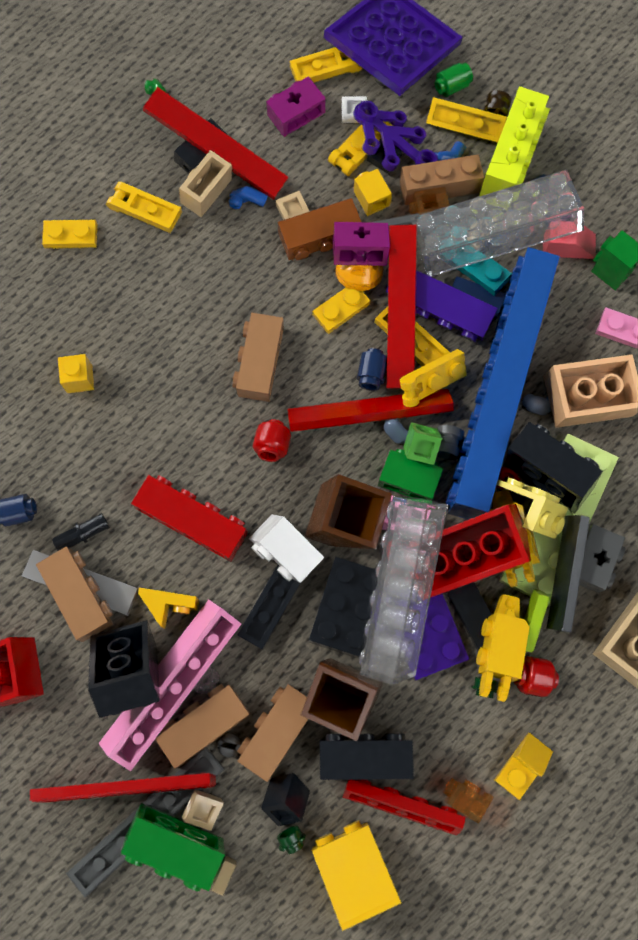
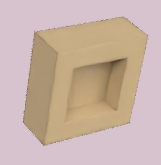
(291, 205)
(202, 810)
(223, 875)

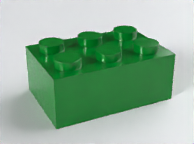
(173, 848)

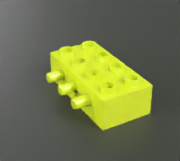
(517, 141)

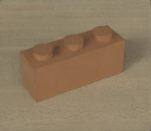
(457, 175)
(259, 357)
(75, 593)
(202, 725)
(274, 733)

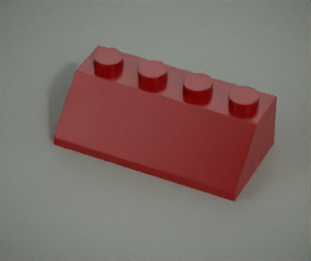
(481, 548)

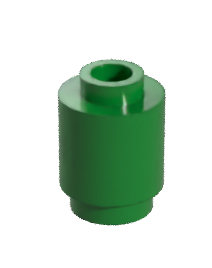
(453, 79)

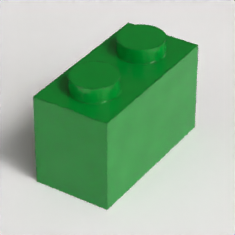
(616, 259)
(409, 476)

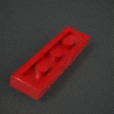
(413, 809)

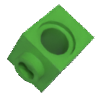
(422, 443)

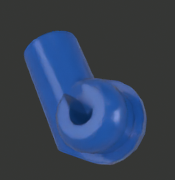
(456, 152)
(244, 195)

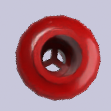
(271, 440)
(538, 677)

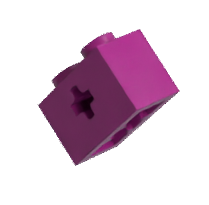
(295, 106)
(361, 243)

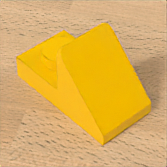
(160, 601)
(524, 766)

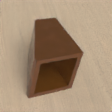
(348, 514)
(341, 698)

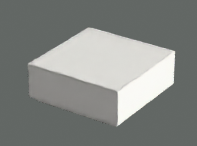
(348, 106)

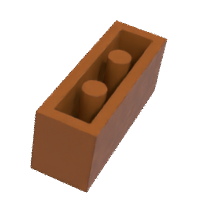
(314, 229)

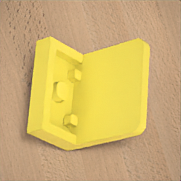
(545, 513)

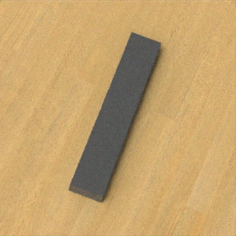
(107, 854)

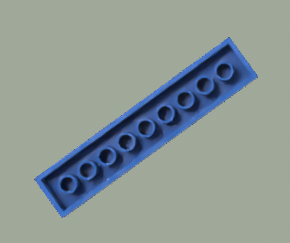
(502, 385)

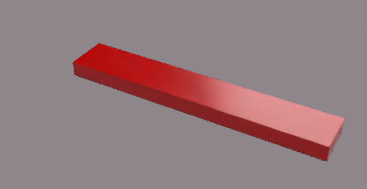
(208, 137)
(401, 303)
(366, 411)
(121, 788)

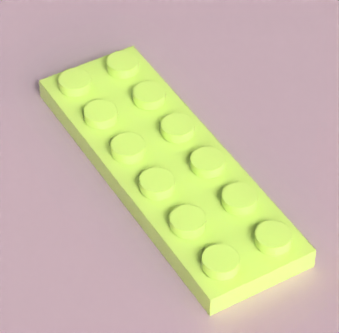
(548, 547)

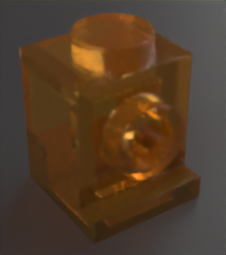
(428, 200)
(466, 799)

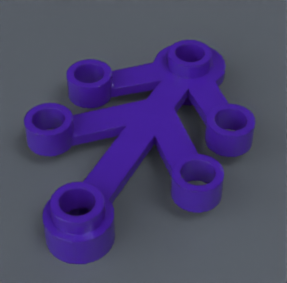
(370, 117)

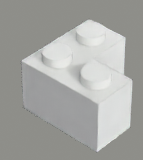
(287, 547)

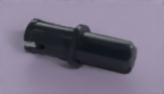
(81, 532)

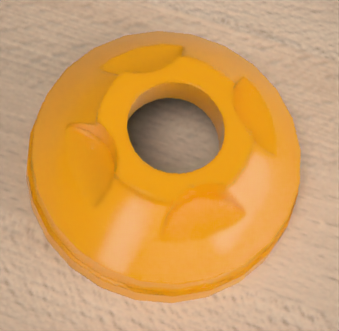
(359, 276)

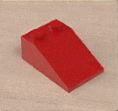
(19, 671)

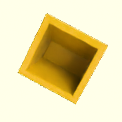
(354, 874)

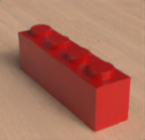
(189, 517)

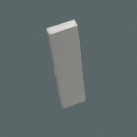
(117, 594)

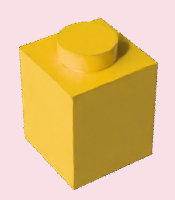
(372, 191)
(76, 373)

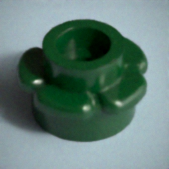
(494, 686)
(291, 840)

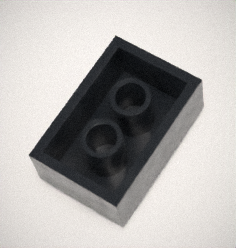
(553, 466)
(345, 608)
(123, 669)
(366, 757)

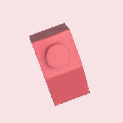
(576, 245)

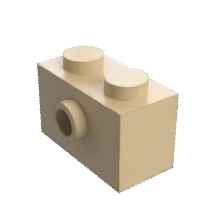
(205, 183)

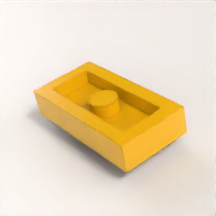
(69, 234)
(340, 308)

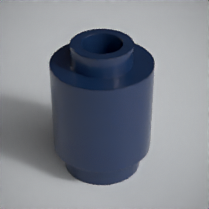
(372, 369)
(17, 510)

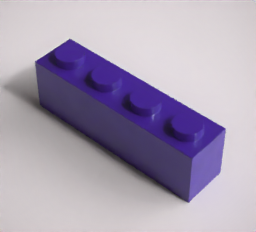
(452, 307)

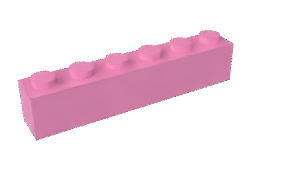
(178, 675)

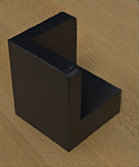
(285, 799)

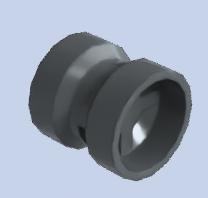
(451, 438)

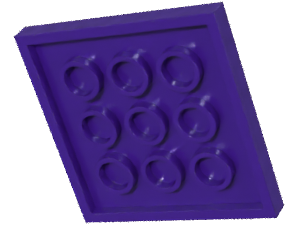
(393, 40)

